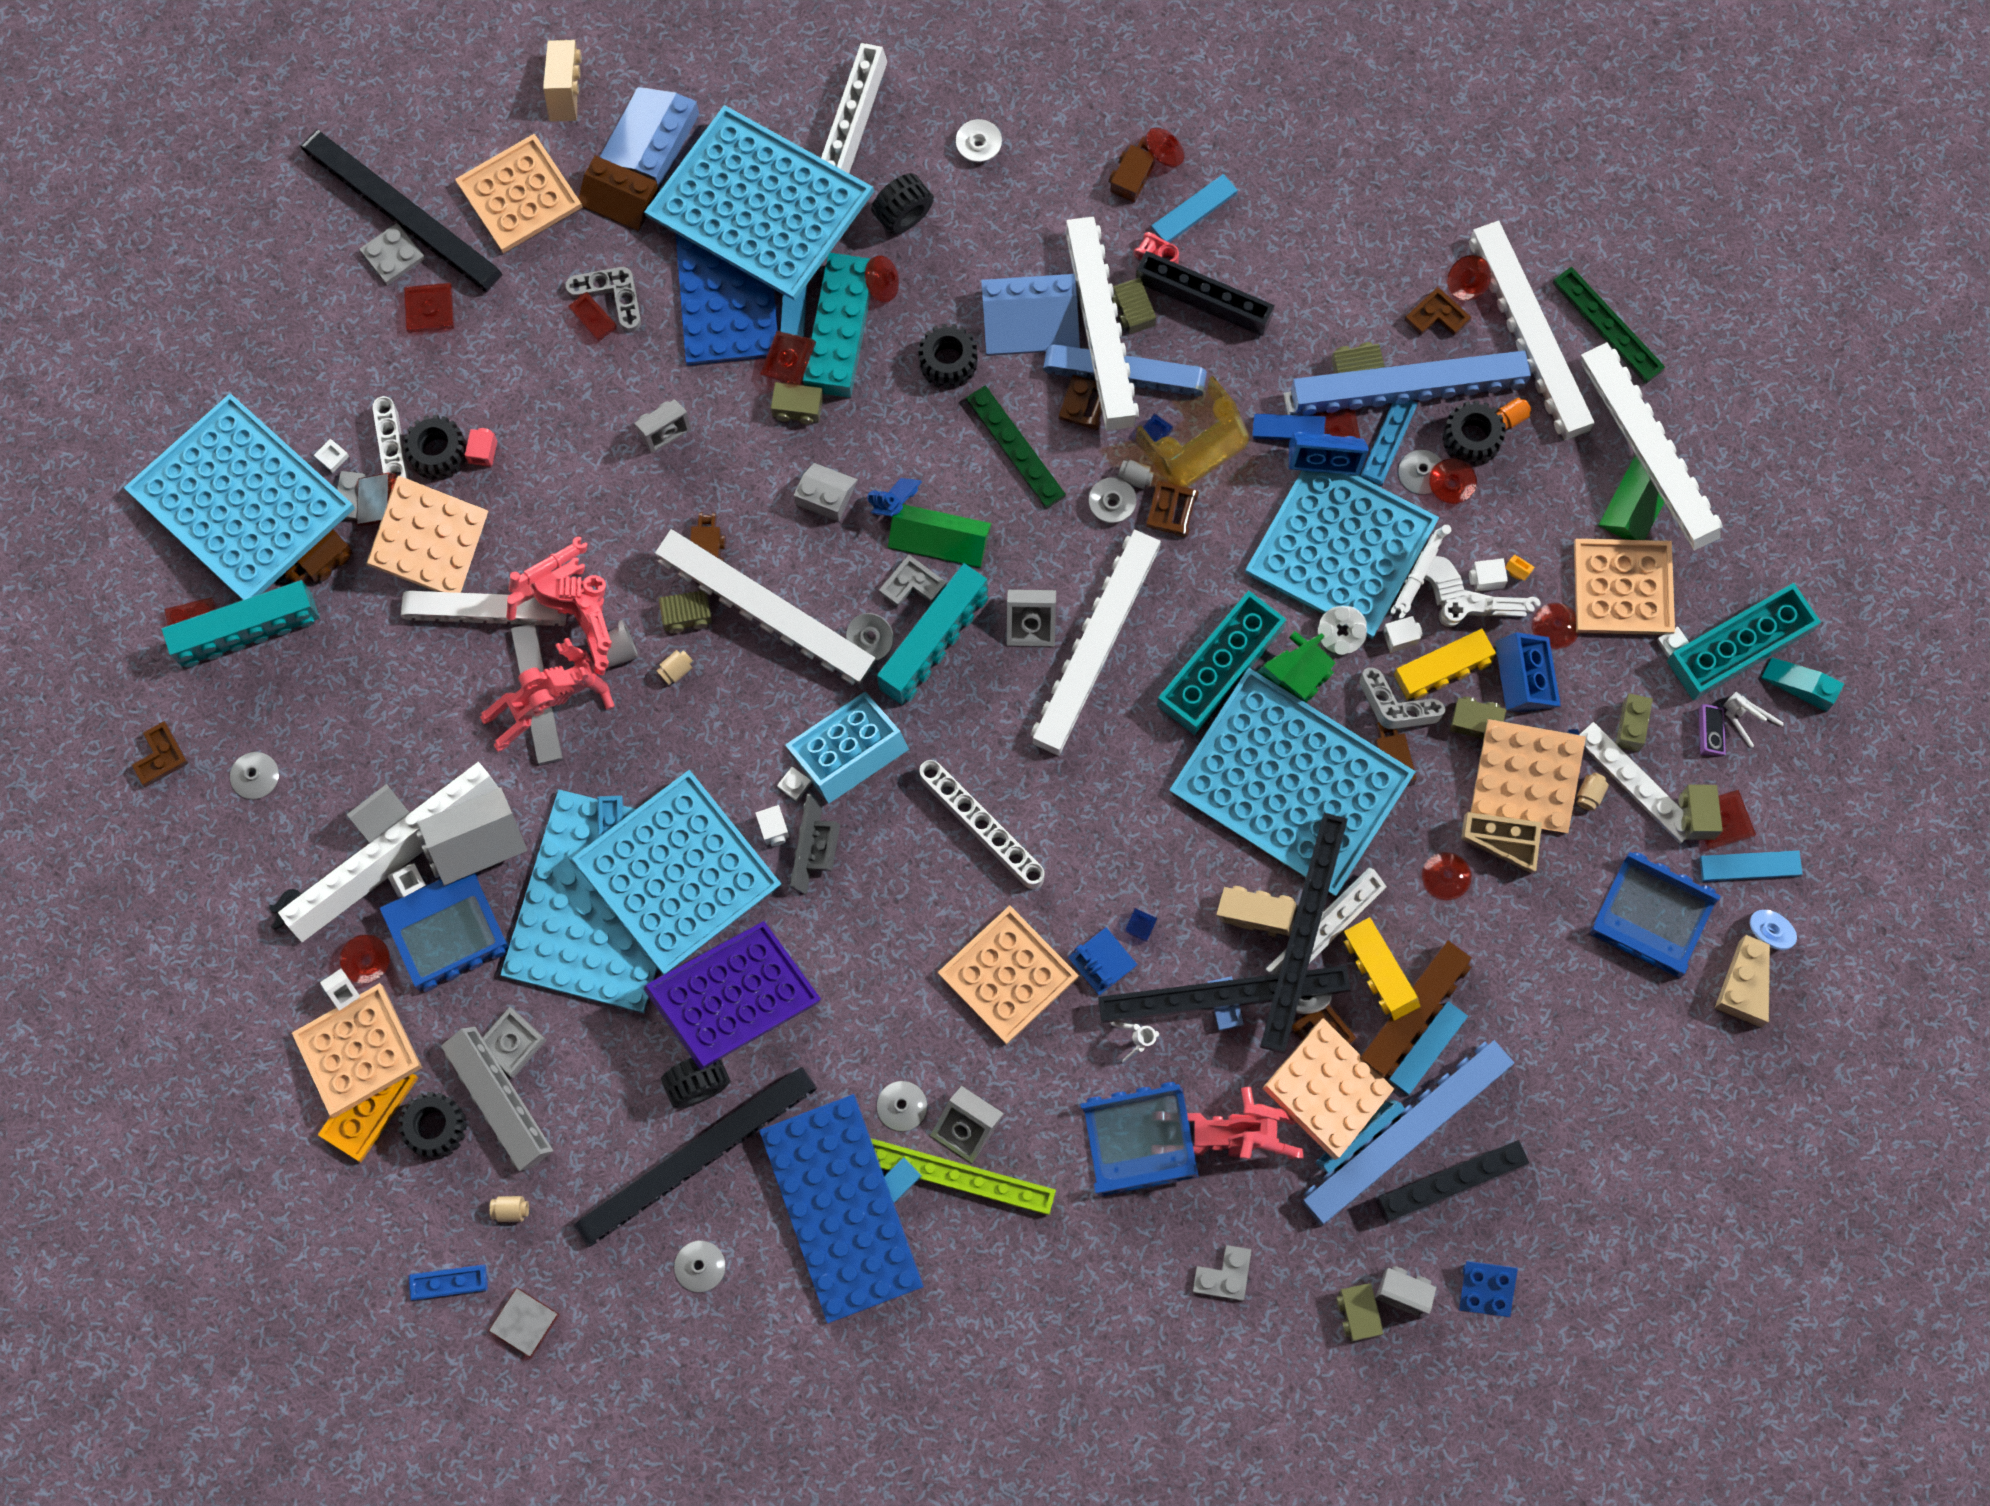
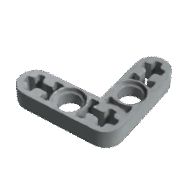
(619, 289)
(1394, 714)

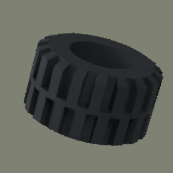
(902, 203)
(948, 373)
(1479, 416)
(431, 430)
(689, 1085)
(446, 1140)

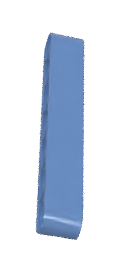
(1143, 372)

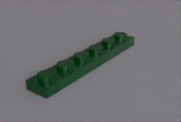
(1608, 325)
(1015, 447)

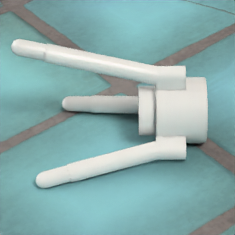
(1739, 705)
(1142, 1037)

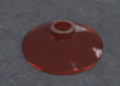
(1165, 147)
(1461, 274)
(882, 278)
(1456, 471)
(1544, 625)
(1438, 884)
(356, 950)

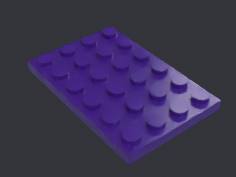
(732, 995)

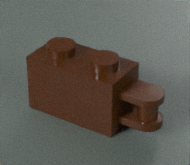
(1132, 172)
(708, 537)
(321, 559)
(1395, 746)

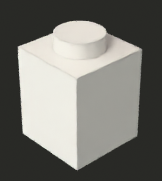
(1488, 575)
(1402, 634)
(772, 826)
(406, 880)
(340, 989)

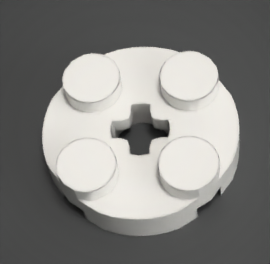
(1340, 643)

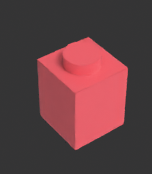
(481, 447)

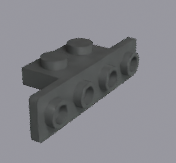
(815, 844)

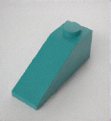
(1803, 683)

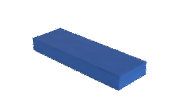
(1282, 426)
(448, 1282)

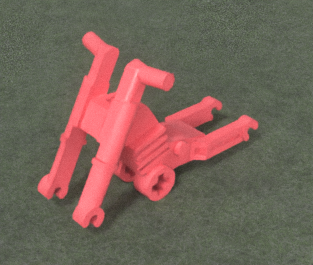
(566, 595)
(545, 690)
(1243, 1132)

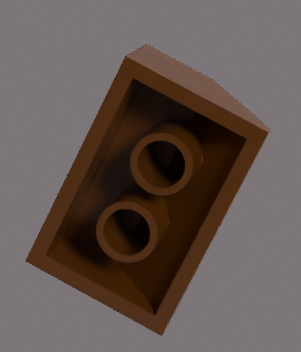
(617, 192)

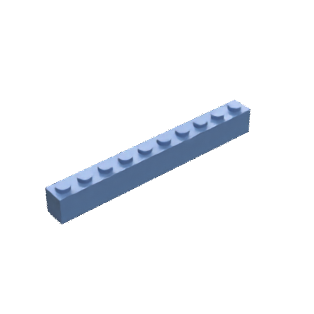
(1410, 382)
(1407, 1133)

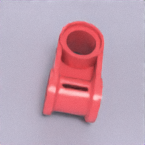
(1156, 246)

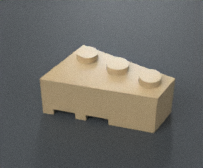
(562, 80)
(1504, 837)
(1257, 910)
(1747, 983)

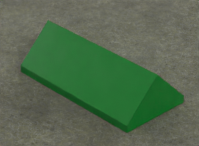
(1633, 505)
(939, 535)

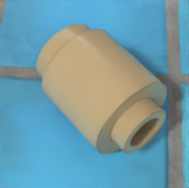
(675, 666)
(1592, 791)
(509, 1209)

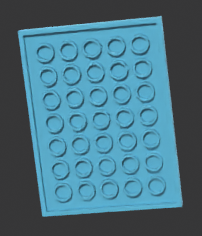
(759, 202)
(239, 498)
(1280, 765)
(566, 930)

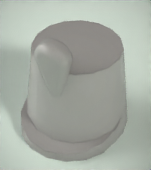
(622, 645)

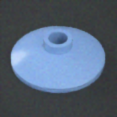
(1773, 929)

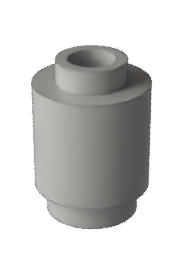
(1136, 474)

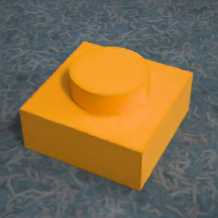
(1519, 568)

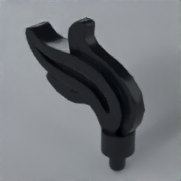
(286, 898)

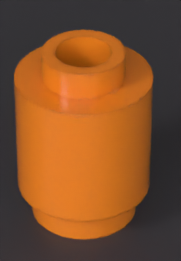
(1514, 412)

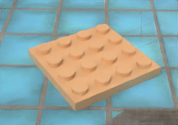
(518, 193)
(427, 537)
(1624, 586)
(1528, 774)
(1008, 975)
(356, 1051)
(1328, 1089)

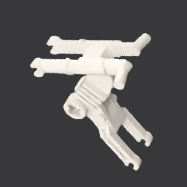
(1450, 590)

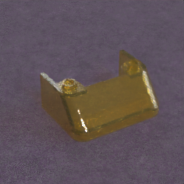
(1205, 452)

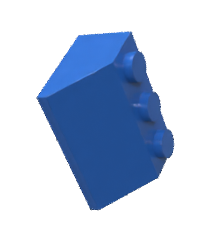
(1327, 453)
(1527, 672)

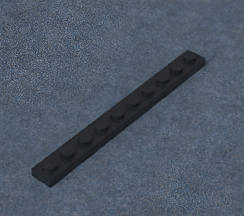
(1304, 933)
(1215, 995)

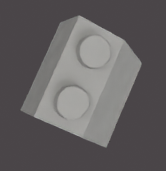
(663, 425)
(824, 491)
(1031, 617)
(378, 813)
(966, 1124)
(1406, 1292)

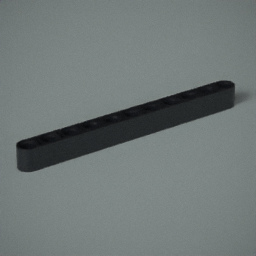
(401, 209)
(692, 1157)

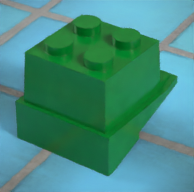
(1301, 669)

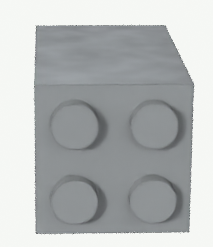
(470, 836)

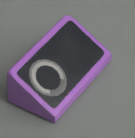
(1712, 730)

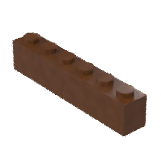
(1430, 989)

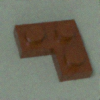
(1439, 308)
(165, 757)

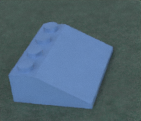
(651, 132)
(1030, 313)

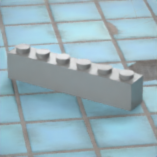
(496, 1098)

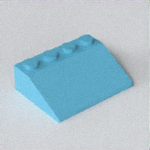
(847, 747)

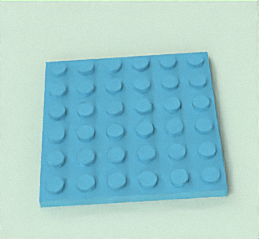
(1342, 545)
(676, 872)

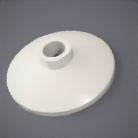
(978, 131)

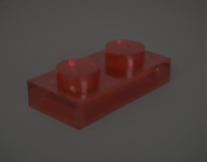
(592, 316)
(189, 610)

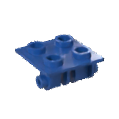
(891, 502)
(1102, 961)
(1488, 1288)

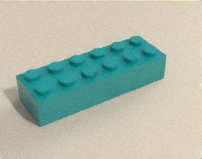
(839, 326)
(241, 624)
(933, 634)
(1743, 641)
(1221, 662)

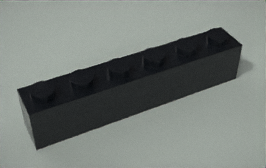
(1205, 293)
(1452, 1182)

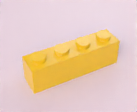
(1445, 664)
(1381, 968)

